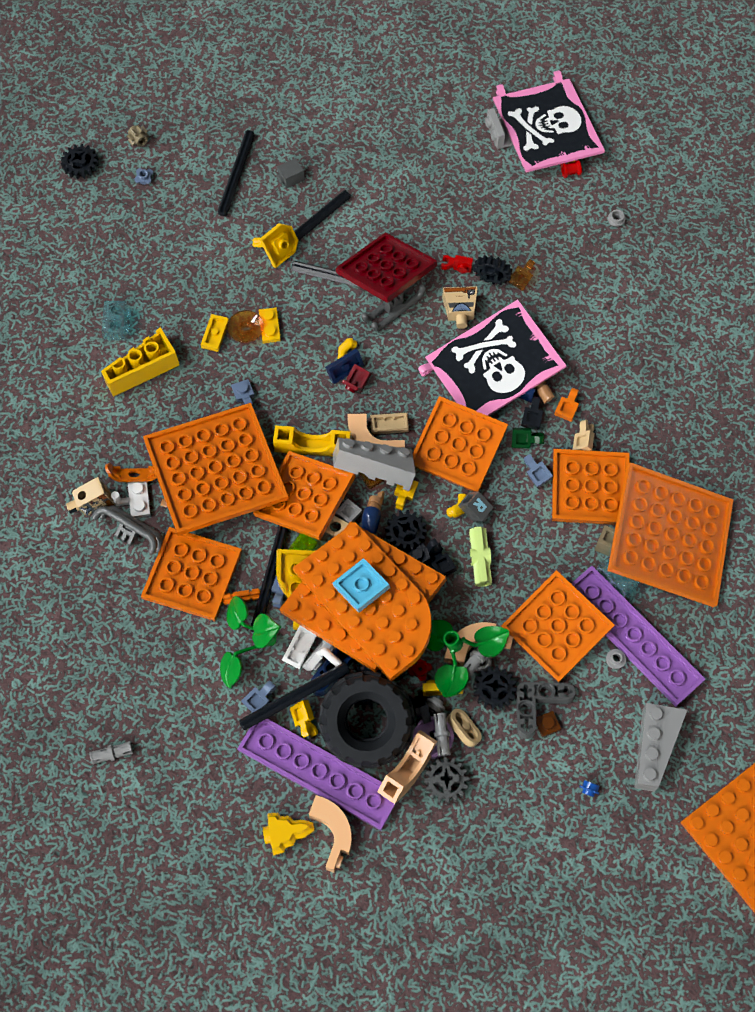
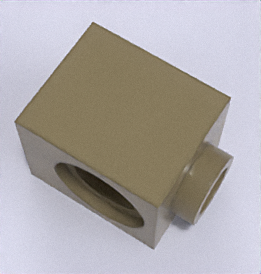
(605, 541)

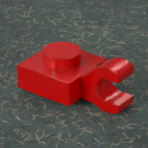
(459, 263)

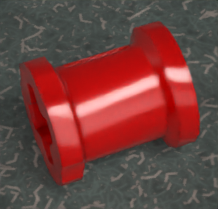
(571, 168)

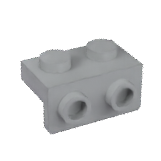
(497, 130)

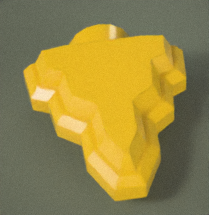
(284, 831)

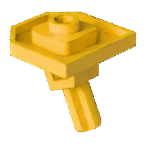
(278, 243)

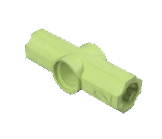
(480, 556)

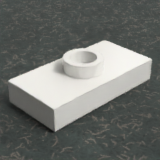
(299, 647)

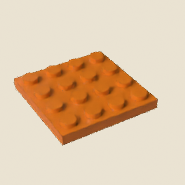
(458, 444)
(587, 485)
(313, 495)
(191, 574)
(557, 626)

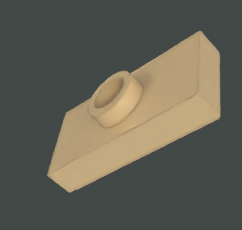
(389, 423)

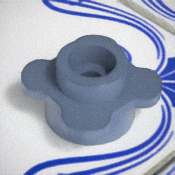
(143, 179)

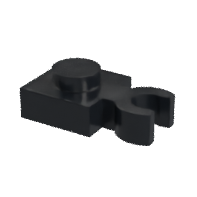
(443, 564)

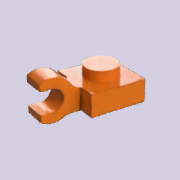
(567, 406)

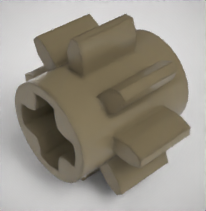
(137, 135)

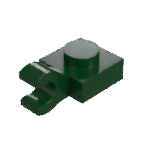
(523, 438)

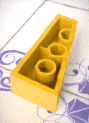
(141, 364)

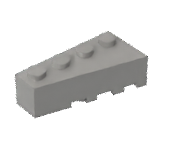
(375, 461)
(657, 739)

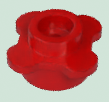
(420, 674)

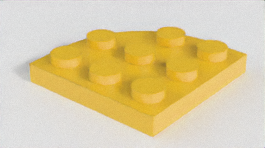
(285, 561)

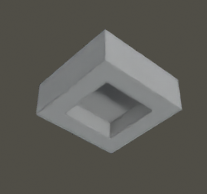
(348, 511)

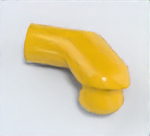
(348, 344)
(455, 511)

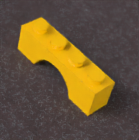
(290, 439)

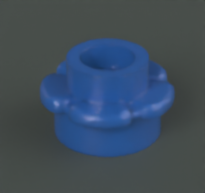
(589, 788)

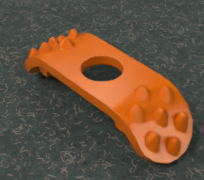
(122, 475)

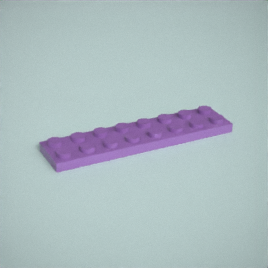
(640, 640)
(317, 771)

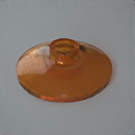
(242, 320)

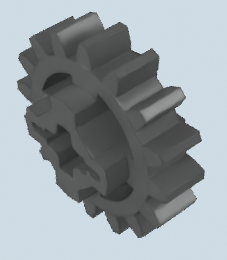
(455, 780)

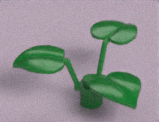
(264, 635)
(453, 679)

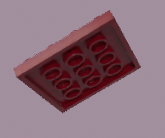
(386, 267)

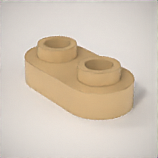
(464, 727)

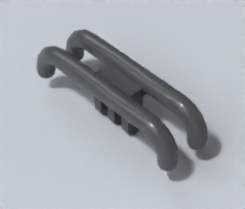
(393, 308)
(130, 527)

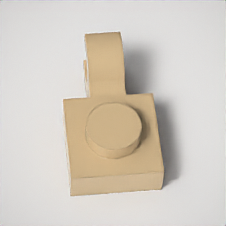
(585, 438)

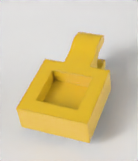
(403, 495)
(302, 717)

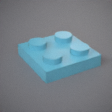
(361, 585)

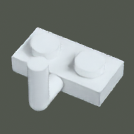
(137, 499)
(323, 649)

